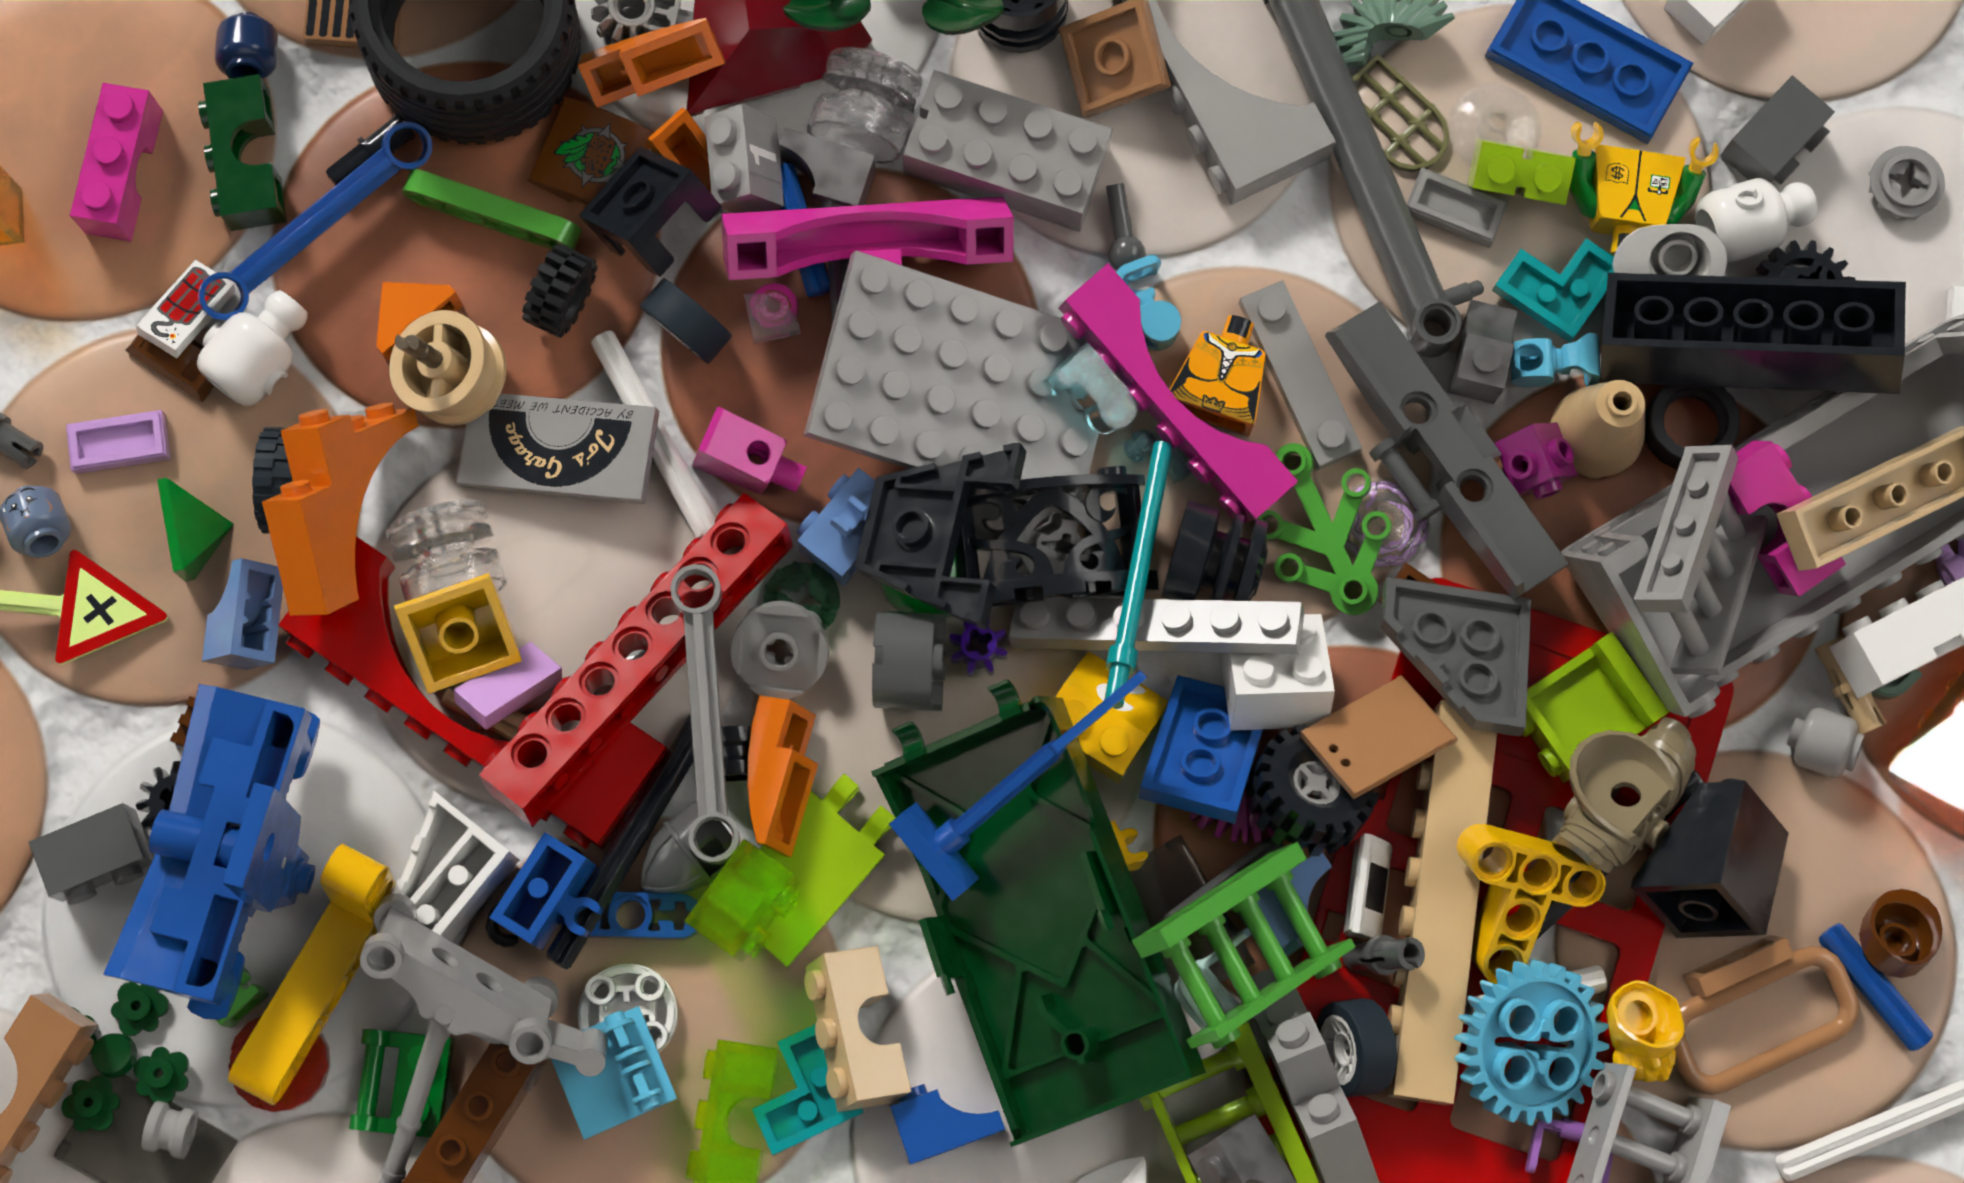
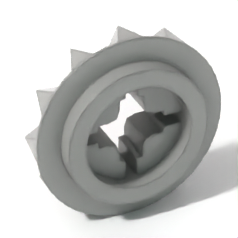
(1924, 174)

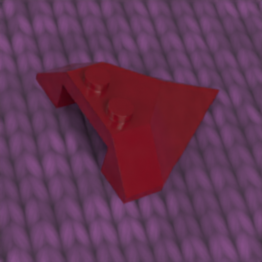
(762, 52)

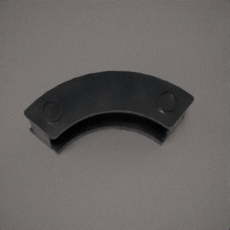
(1111, 567)

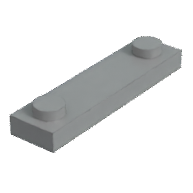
(1300, 375)

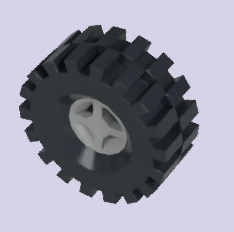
(1280, 793)

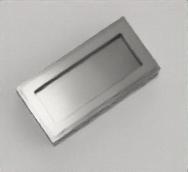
(1456, 207)

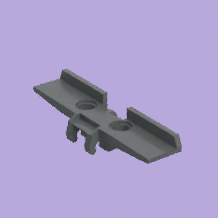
(1499, 525)

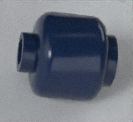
(246, 46)

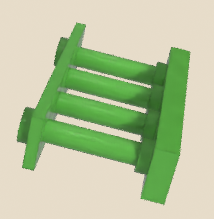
(1207, 918)

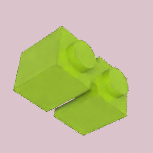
(1502, 167)

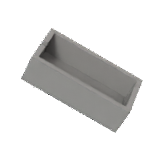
(1007, 148)

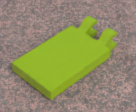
(830, 864)

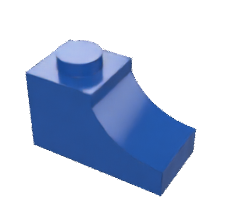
(934, 1127)

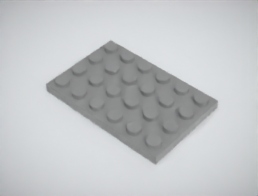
(942, 373)

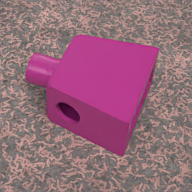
(726, 451)

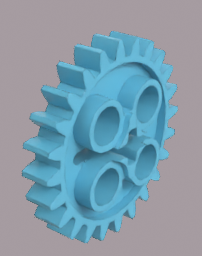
(1527, 1087)

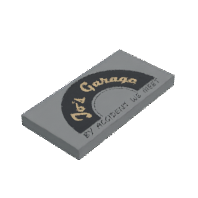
(561, 448)

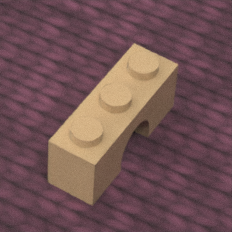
(858, 1069)

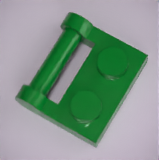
(409, 1052)

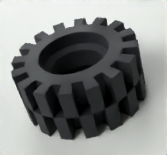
(559, 290)

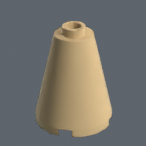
(1603, 427)

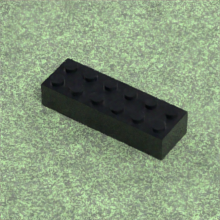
(1754, 332)

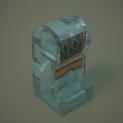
(1095, 389)

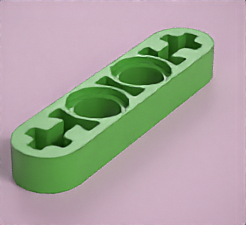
(490, 210)

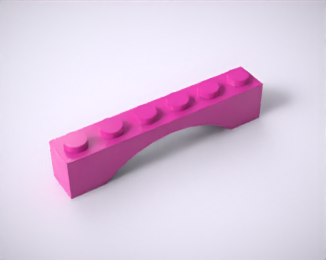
(786, 240)
(1241, 471)

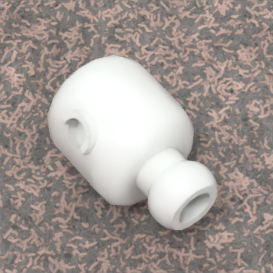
(1754, 215)
(250, 352)

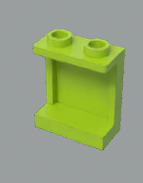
(1586, 697)

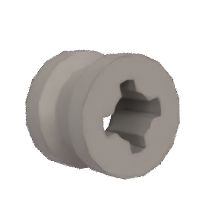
(169, 1129)

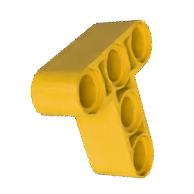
(1513, 886)

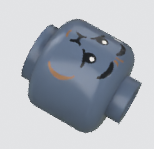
(35, 521)

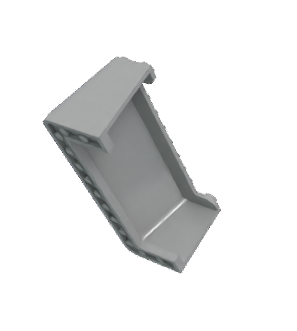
(1827, 444)

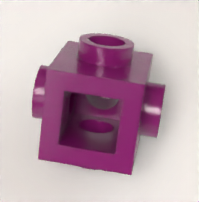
(1537, 460)

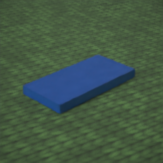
(1591, 62)

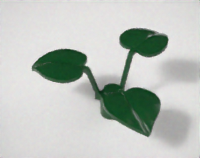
(942, 16)

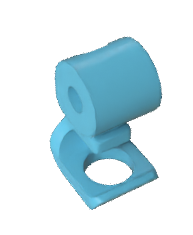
(1158, 318)
(1537, 360)

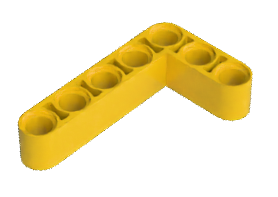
(316, 977)

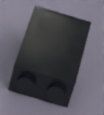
(1715, 864)

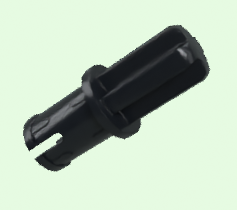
(367, 148)

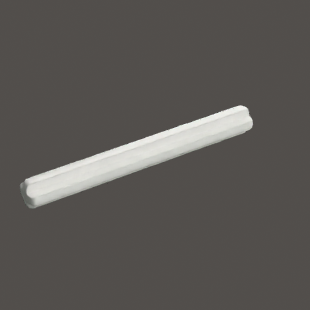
(665, 452)
(1871, 1132)

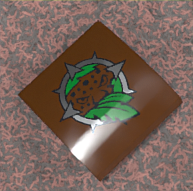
(585, 150)

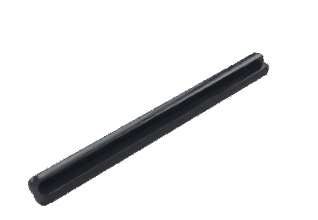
(627, 844)

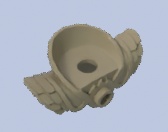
(1604, 762)

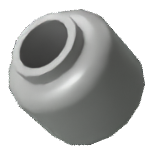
(1826, 742)

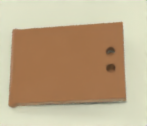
(1378, 736)

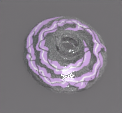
(1407, 535)

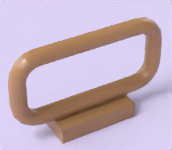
(1745, 973)

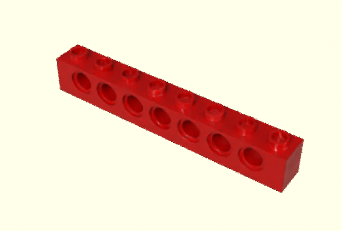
(634, 682)

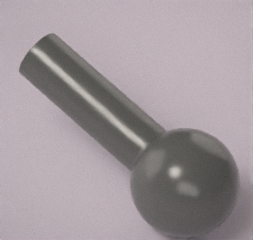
(1125, 247)

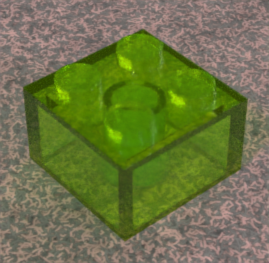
(745, 902)

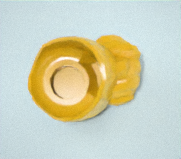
(1645, 1029)

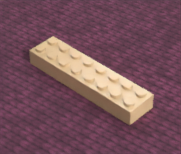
(1875, 502)

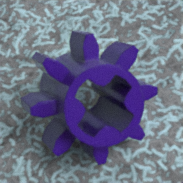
(973, 659)

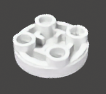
(626, 988)

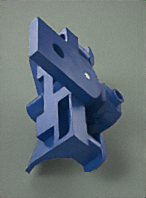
(220, 849)

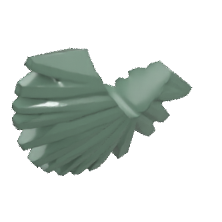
(1388, 21)

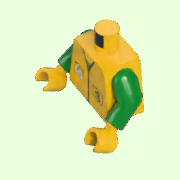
(1633, 187)

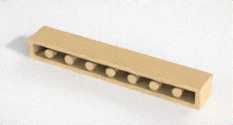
(1440, 914)

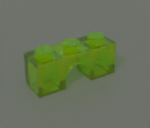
(736, 1074)

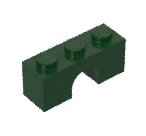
(237, 114)

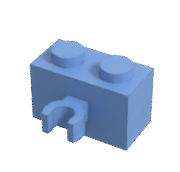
(836, 533)

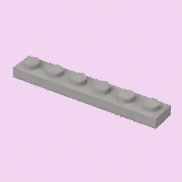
(1163, 625)

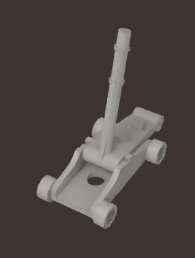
(462, 997)

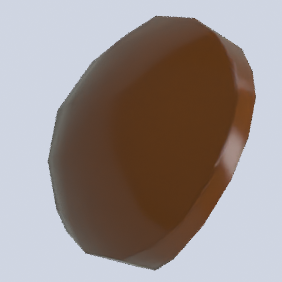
(1901, 933)

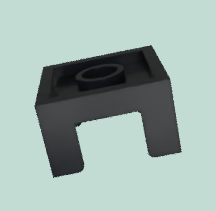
(641, 202)

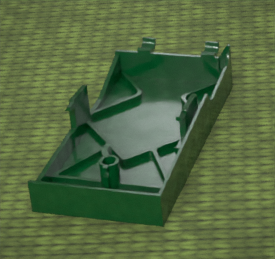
(1047, 929)

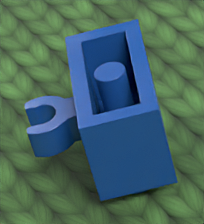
(547, 893)

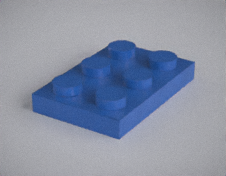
(1197, 757)

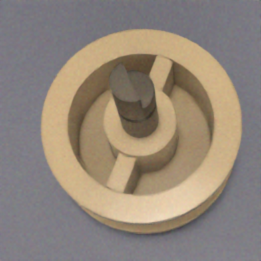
(447, 368)

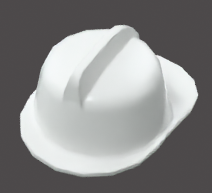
(1671, 251)

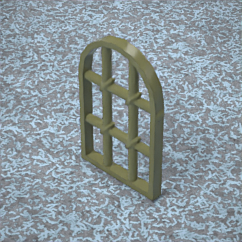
(1415, 124)

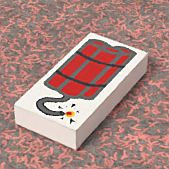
(177, 314)

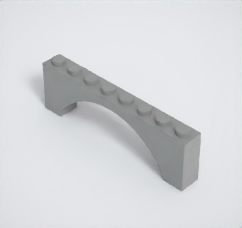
(1241, 134)

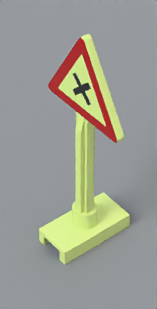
(92, 610)

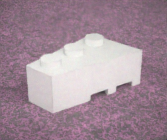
(1903, 638)
(452, 869)

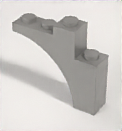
(1313, 1089)

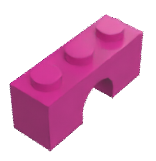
(106, 189)
(1763, 479)

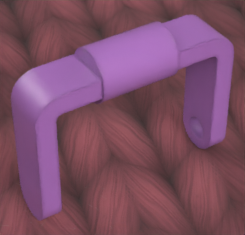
(1564, 1129)

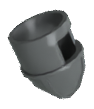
(672, 863)

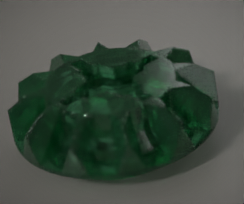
(821, 589)

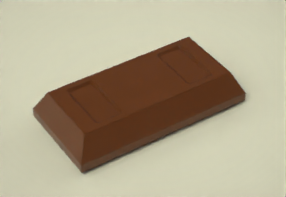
(180, 371)

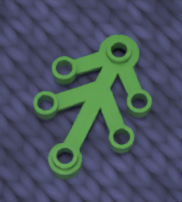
(1330, 537)

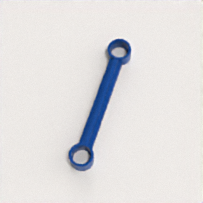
(316, 219)

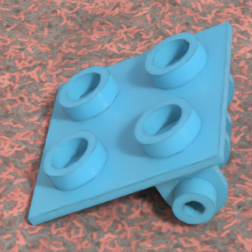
(629, 1083)

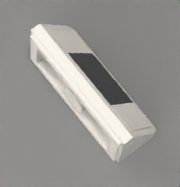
(1368, 887)

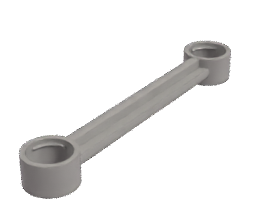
(705, 712)

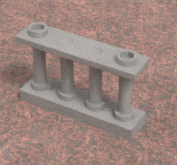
(1700, 597)
(1697, 1142)

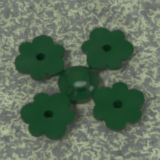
(116, 1055)

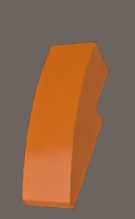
(650, 61)
(779, 772)

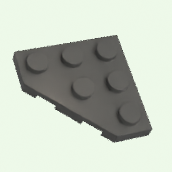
(1466, 647)

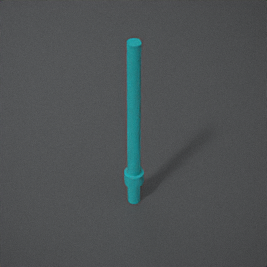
(1122, 655)

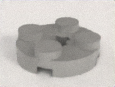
(799, 629)

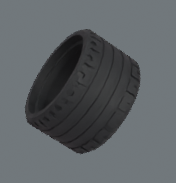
(477, 108)

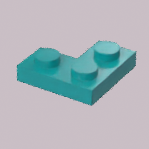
(1556, 299)
(807, 1108)

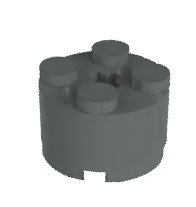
(909, 661)

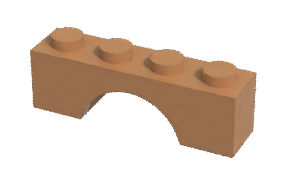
(45, 1044)

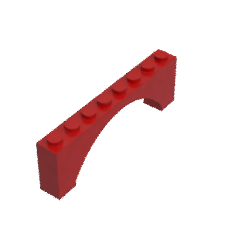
(363, 648)

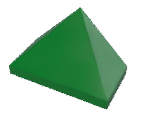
(191, 529)

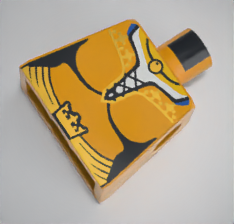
(1223, 377)

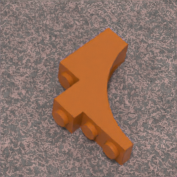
(319, 511)

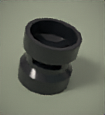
(735, 752)

